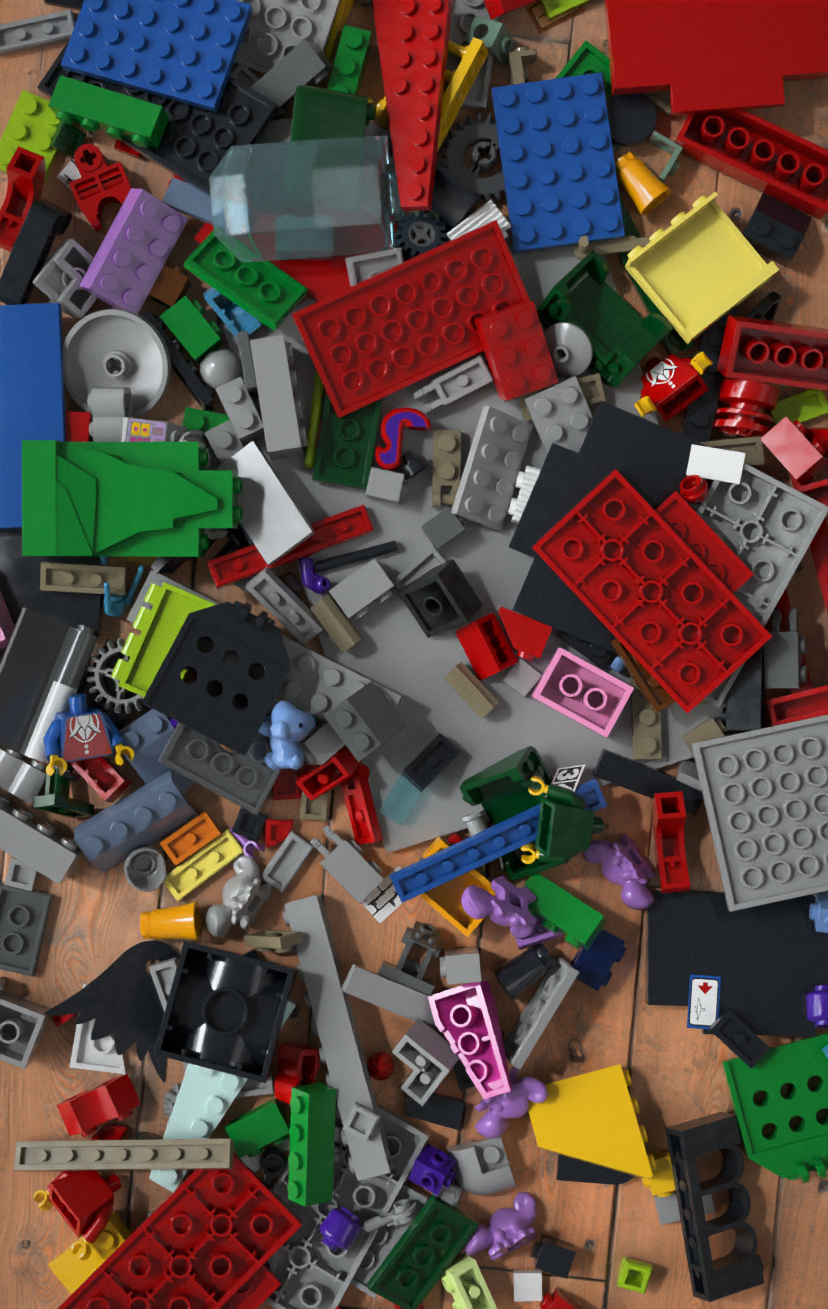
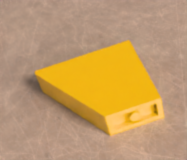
(594, 1122)

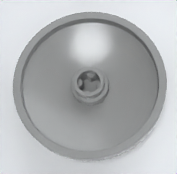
(116, 351)

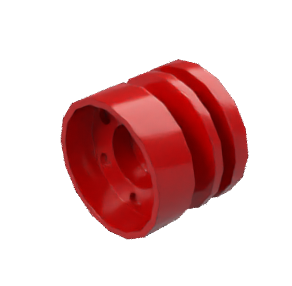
(746, 403)

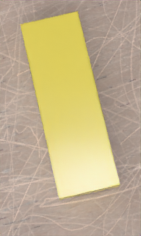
(203, 864)

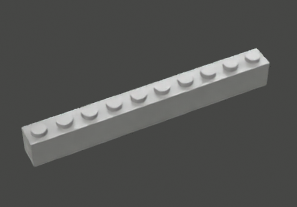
(337, 1032)

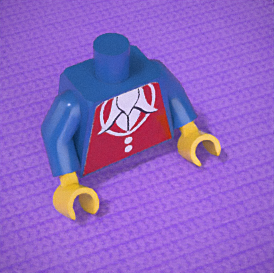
(82, 735)

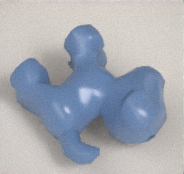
(285, 730)

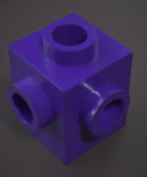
(433, 1169)

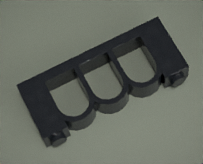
(741, 1267)

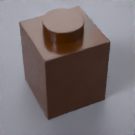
(170, 286)

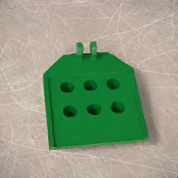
(786, 1150)

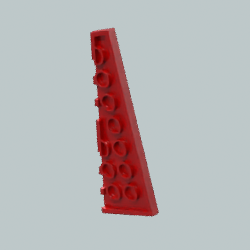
(413, 66)

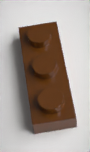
(651, 689)

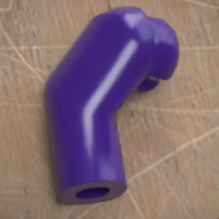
(311, 579)

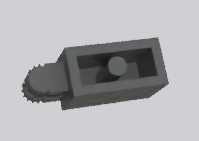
(784, 654)

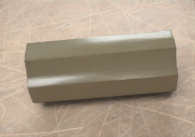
(336, 623)
(471, 690)

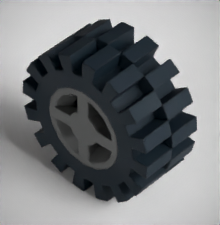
(418, 229)

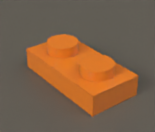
(190, 838)

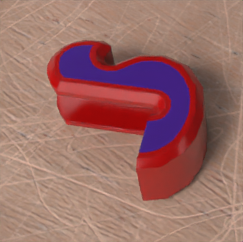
(392, 435)

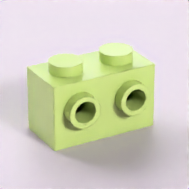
(467, 1284)

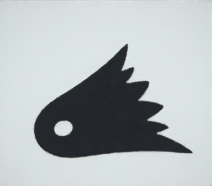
(124, 1002)

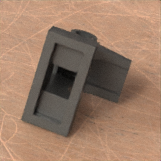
(408, 971)

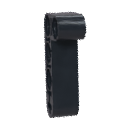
(31, 250)

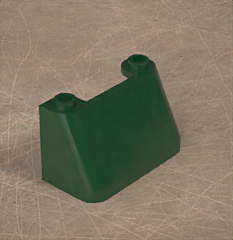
(329, 114)
(615, 329)
(505, 793)

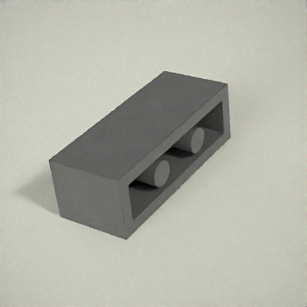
(301, 66)

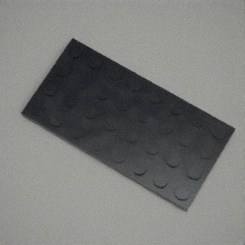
(193, 136)

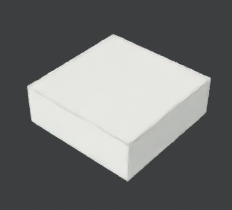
(527, 1285)

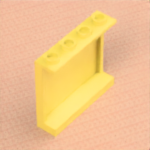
(698, 268)

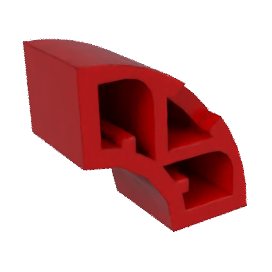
(93, 1107)

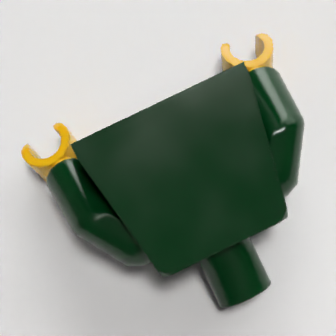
(563, 825)

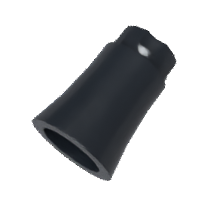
(523, 970)

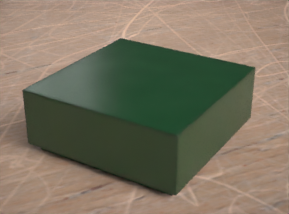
(67, 139)

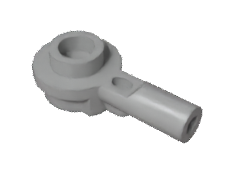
(401, 1213)

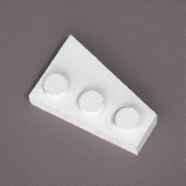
(95, 1054)

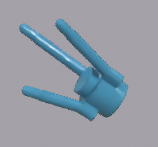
(115, 604)

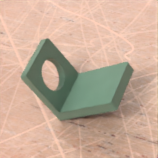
(498, 39)
(672, 148)

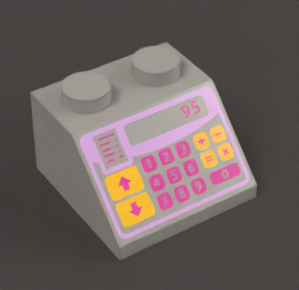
(150, 431)

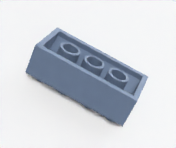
(134, 822)

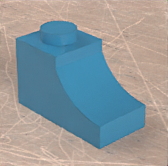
(230, 313)

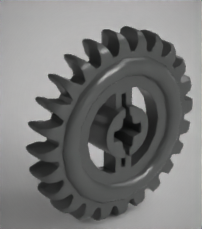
(455, 157)

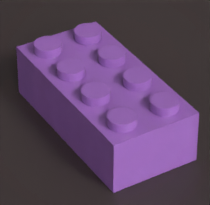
(133, 251)

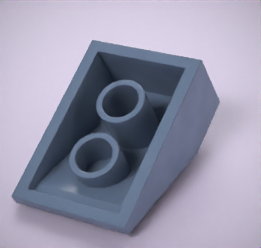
(148, 739)

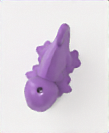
(625, 867)
(506, 908)
(509, 1105)
(506, 1229)

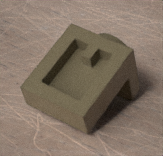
(520, 56)

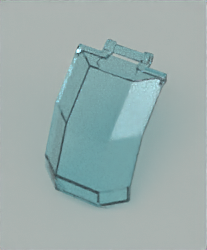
(306, 199)

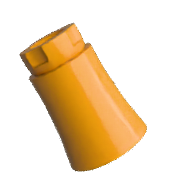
(640, 183)
(172, 922)

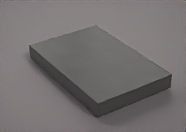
(22, 928)

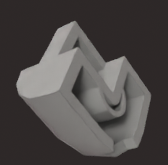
(62, 278)
(482, 1166)

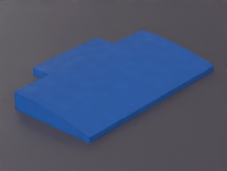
(29, 393)

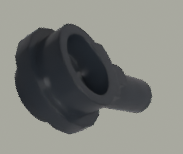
(272, 1164)

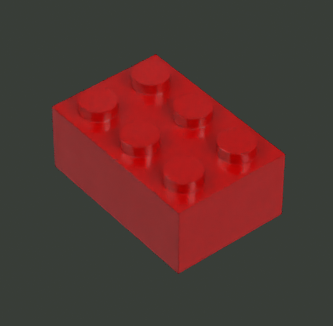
(516, 350)

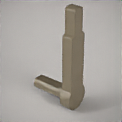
(608, 247)

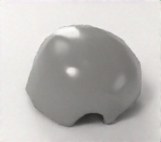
(220, 367)
(145, 869)

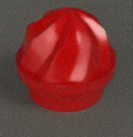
(693, 489)
(380, 1066)

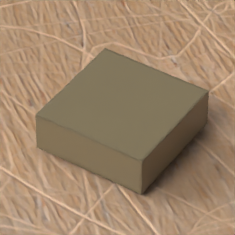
(314, 809)

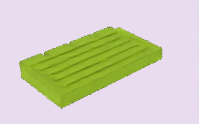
(158, 633)

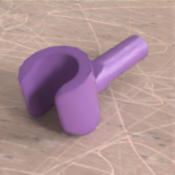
(249, 846)

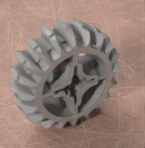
(101, 671)

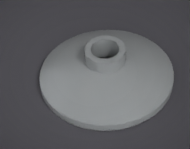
(574, 343)

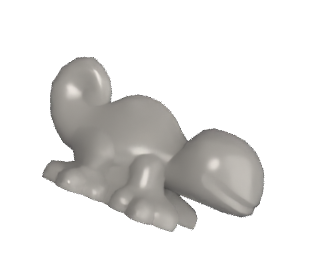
(241, 899)

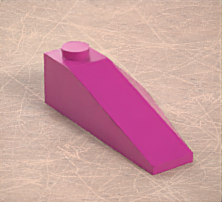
(473, 1029)

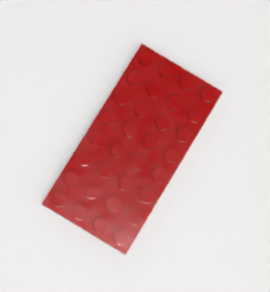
(409, 318)

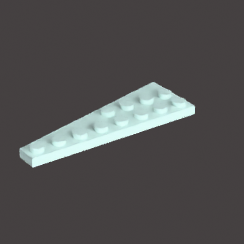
(199, 1108)

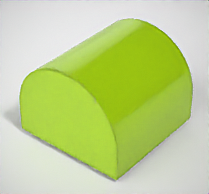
(634, 1274)

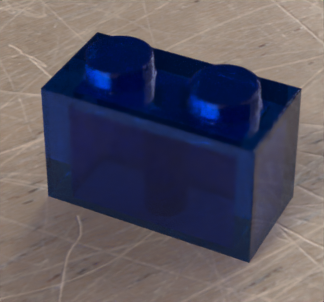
(598, 960)

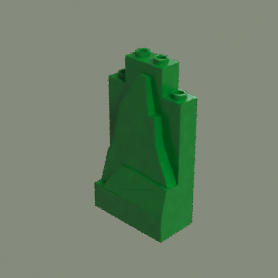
(123, 499)

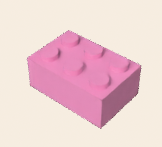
(582, 692)

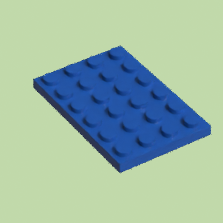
(160, 46)
(557, 162)

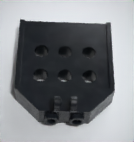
(229, 630)

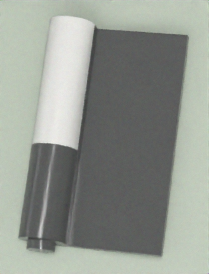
(37, 677)

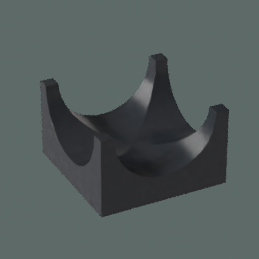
(225, 1012)

